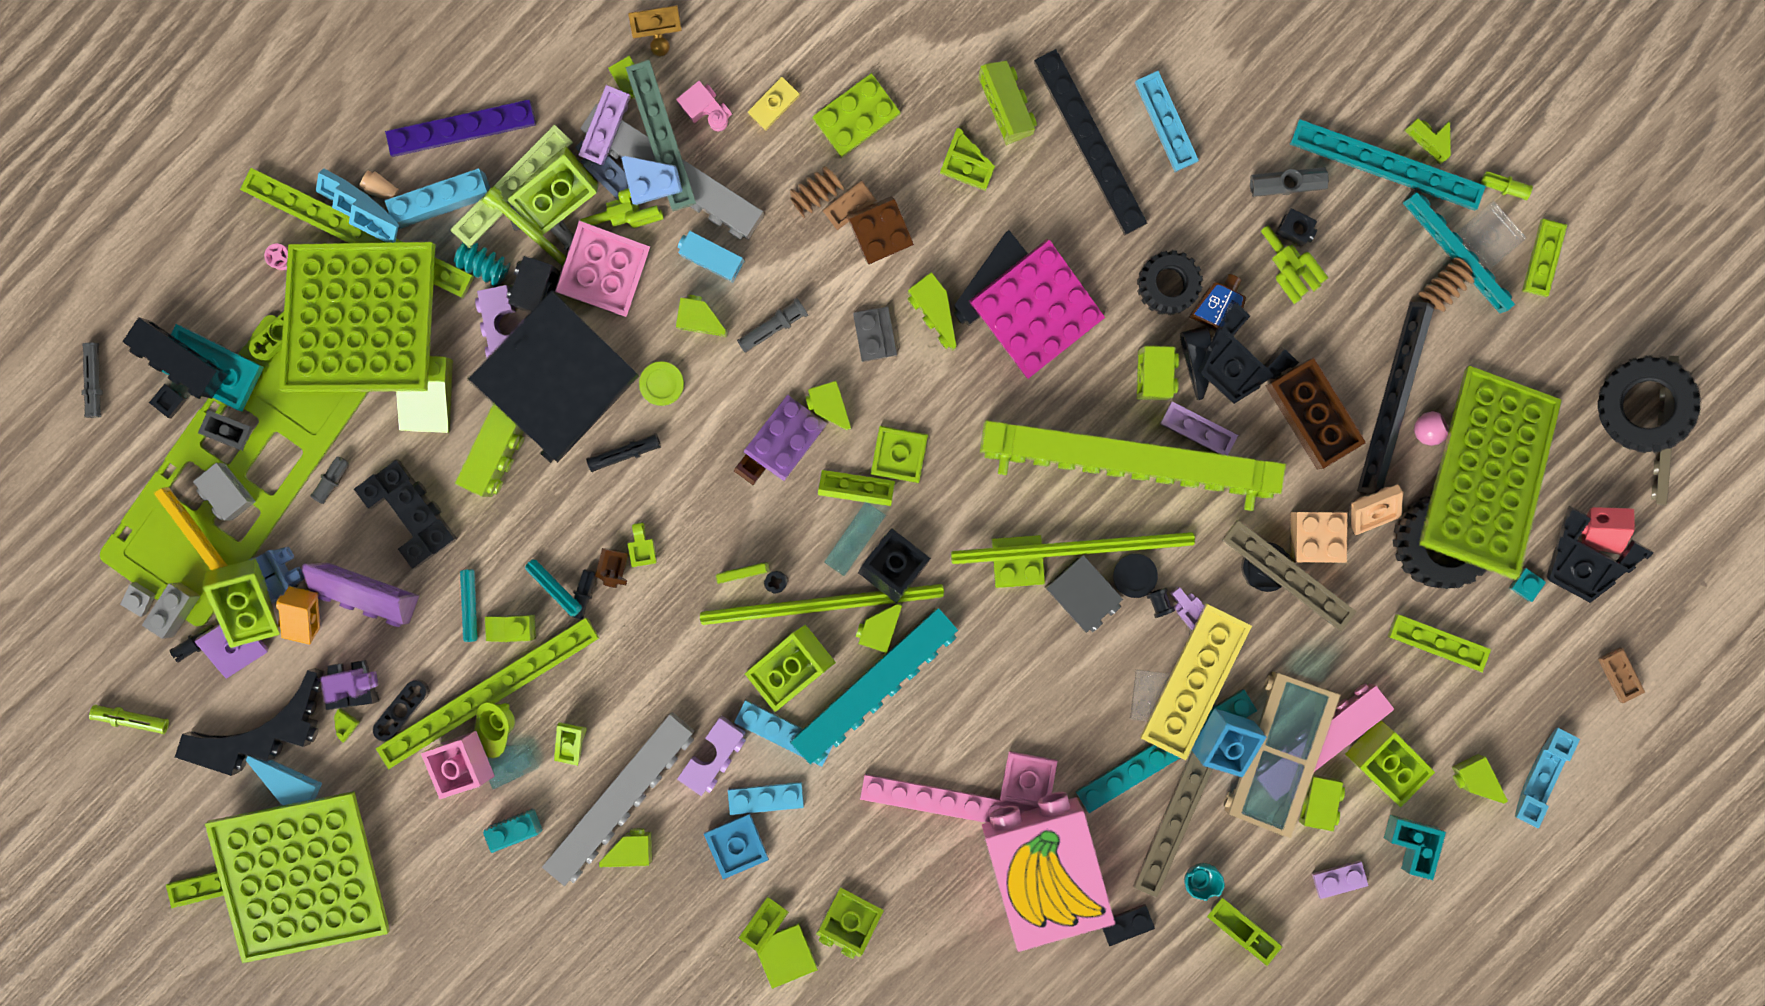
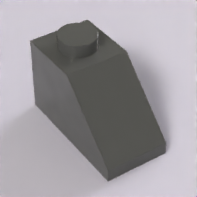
(225, 430)

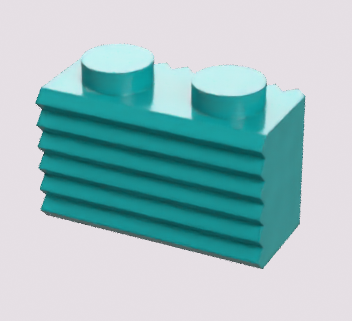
(512, 830)

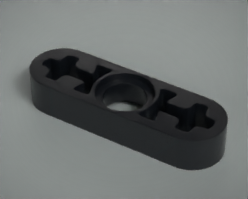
(394, 728)

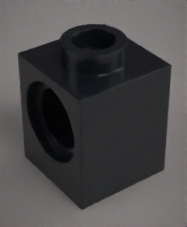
(1286, 230)

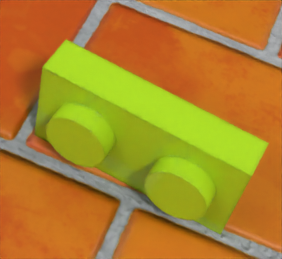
(763, 925)

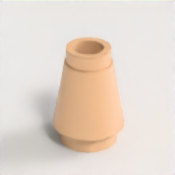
(378, 186)

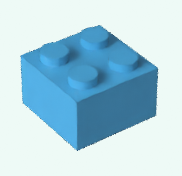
(1228, 743)

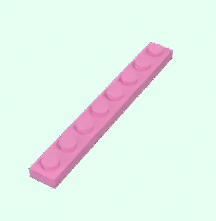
(932, 799)

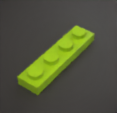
(1439, 643)

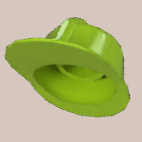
(493, 726)

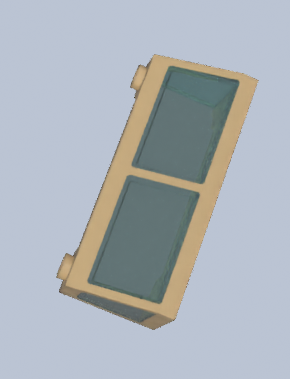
(1281, 772)

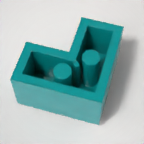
(1421, 842)

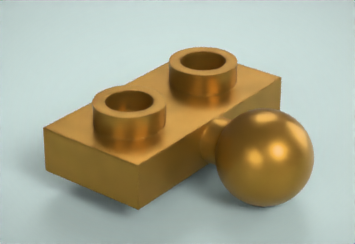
(656, 23)

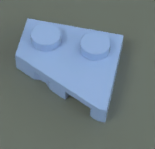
(650, 179)

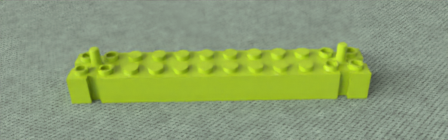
(1141, 460)

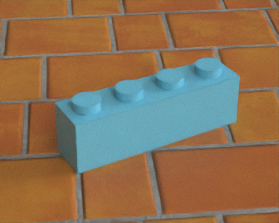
(438, 198)

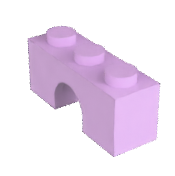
(493, 306)
(699, 774)

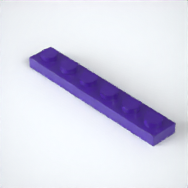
(460, 128)

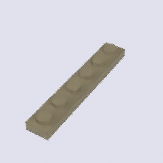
(1662, 466)
(1289, 575)
(1173, 826)

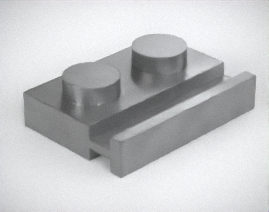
(874, 334)

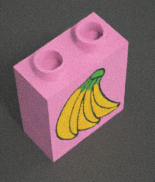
(1047, 871)

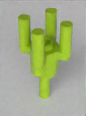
(624, 211)
(1293, 266)

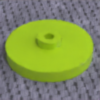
(661, 383)

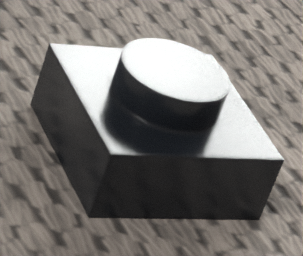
(168, 401)

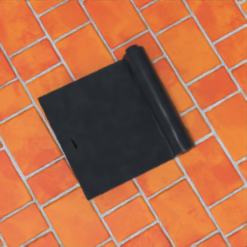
(553, 377)

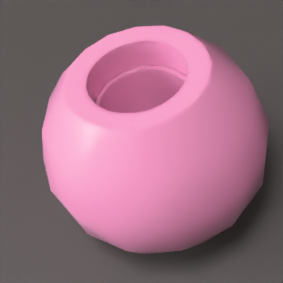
(1431, 428)

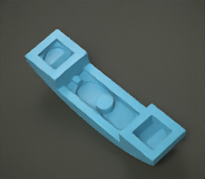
(1543, 776)

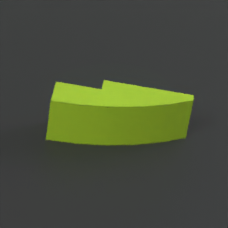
(1245, 931)

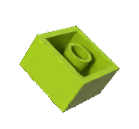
(1156, 373)

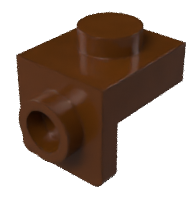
(749, 469)
(612, 567)

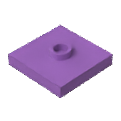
(228, 659)

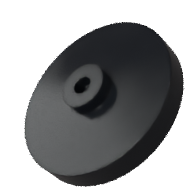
(1135, 575)

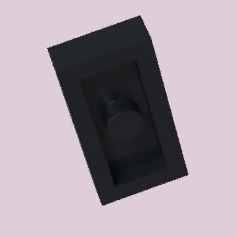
(1129, 925)

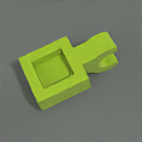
(641, 550)

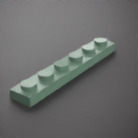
(659, 129)

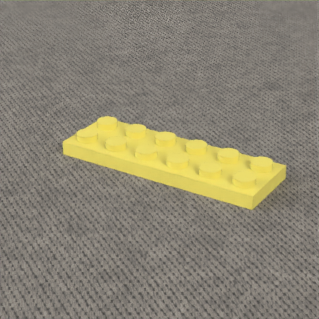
(1195, 681)

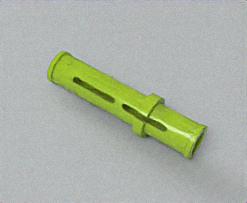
(102, 714)

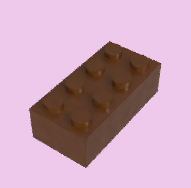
(1315, 414)

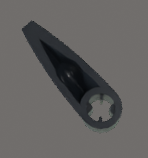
(1194, 347)

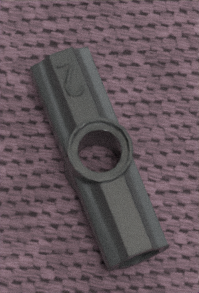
(1304, 181)

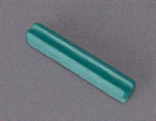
(553, 587)
(468, 605)

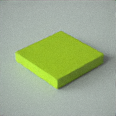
(899, 454)
(742, 572)
(787, 956)

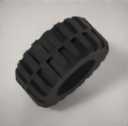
(1640, 370)
(1416, 559)

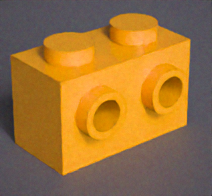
(298, 615)

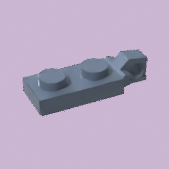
(609, 174)

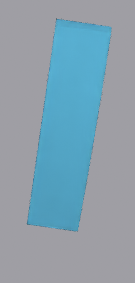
(362, 209)

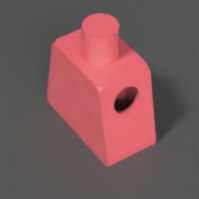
(1609, 529)

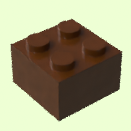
(880, 230)

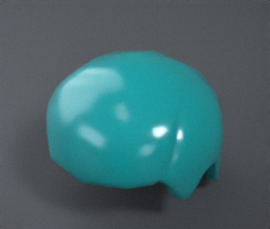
(1204, 881)

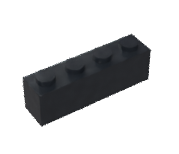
(174, 358)

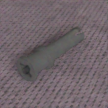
(781, 320)

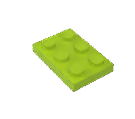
(856, 115)

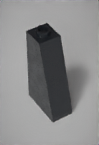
(1002, 258)

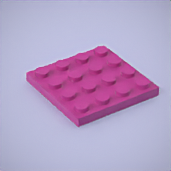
(1037, 308)

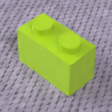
(1322, 803)

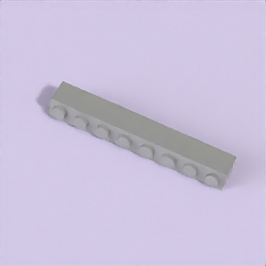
(710, 195)
(618, 799)

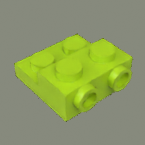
(849, 923)

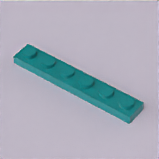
(1452, 245)

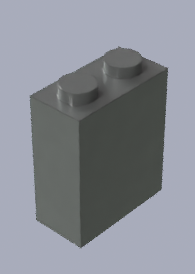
(1084, 594)

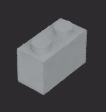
(223, 492)
(171, 610)

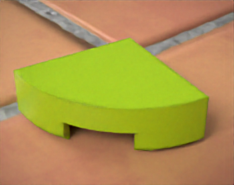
(344, 724)

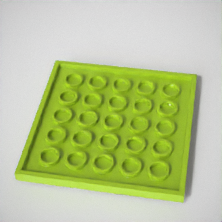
(357, 317)
(297, 877)

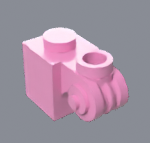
(700, 101)

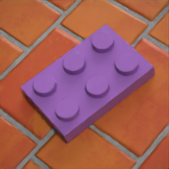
(785, 438)

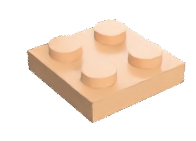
(1376, 509)

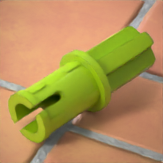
(1506, 185)

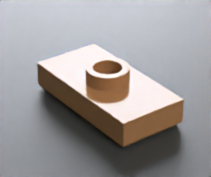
(849, 202)
(1621, 675)

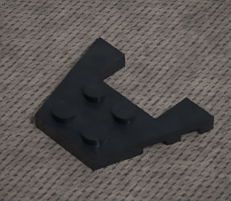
(1232, 366)
(1585, 569)

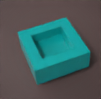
(1527, 585)

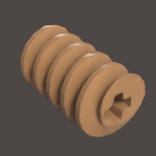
(815, 190)
(1447, 284)

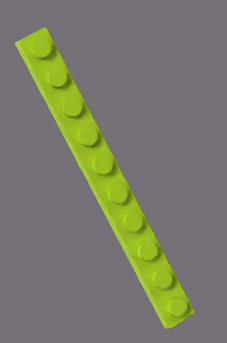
(338, 224)
(490, 691)

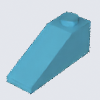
(284, 782)

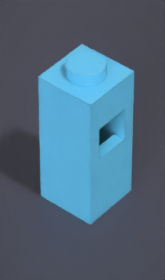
(710, 256)

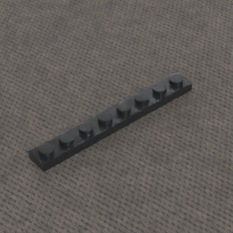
(1090, 142)
(1395, 397)

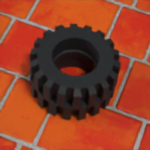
(1184, 267)

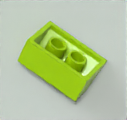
(1007, 101)

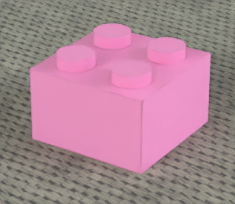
(457, 765)

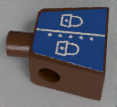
(1216, 300)

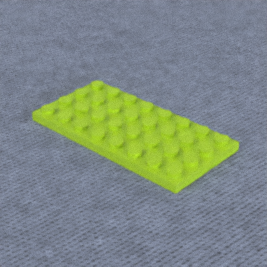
(1491, 472)

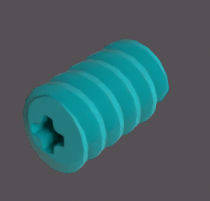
(481, 265)

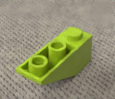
(933, 302)

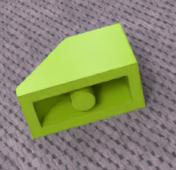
(697, 316)
(828, 404)
(510, 628)
(879, 628)
(1478, 778)
(630, 850)

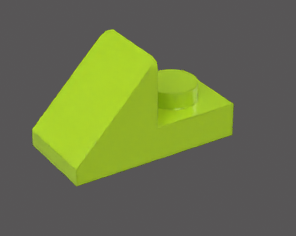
(1436, 144)
(569, 743)

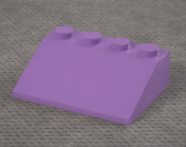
(360, 592)

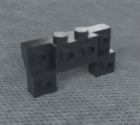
(412, 507)

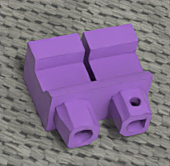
(354, 682)

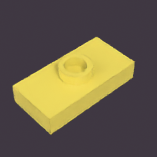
(773, 103)

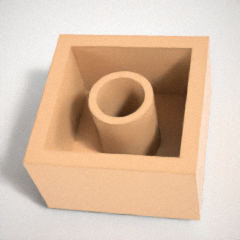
(1318, 537)

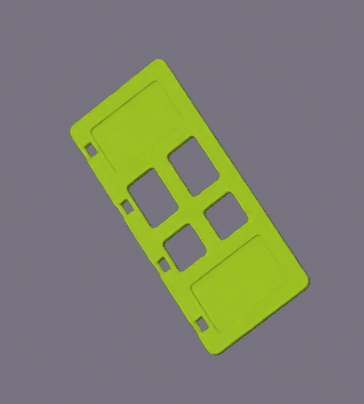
(158, 548)

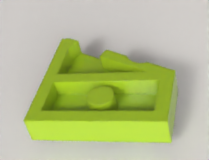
(967, 163)

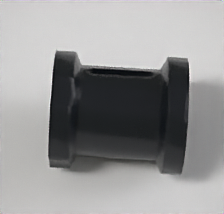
(778, 574)
(1160, 602)

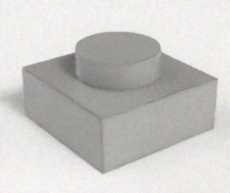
(137, 599)

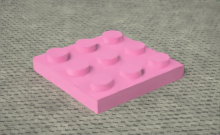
(602, 269)

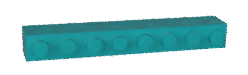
(874, 686)

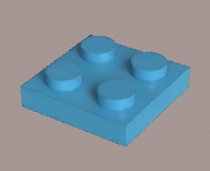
(736, 846)

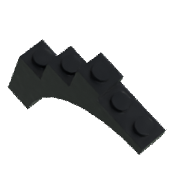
(228, 752)

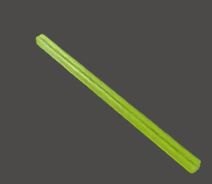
(1072, 548)
(817, 605)

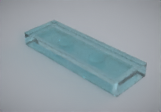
(855, 538)

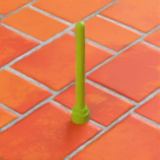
(495, 200)

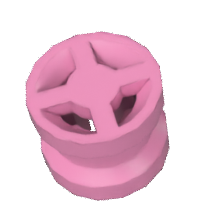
(273, 255)

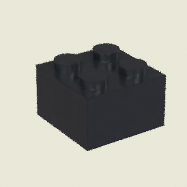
(532, 283)
(894, 565)

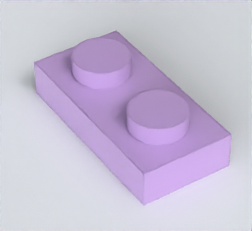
(1340, 879)

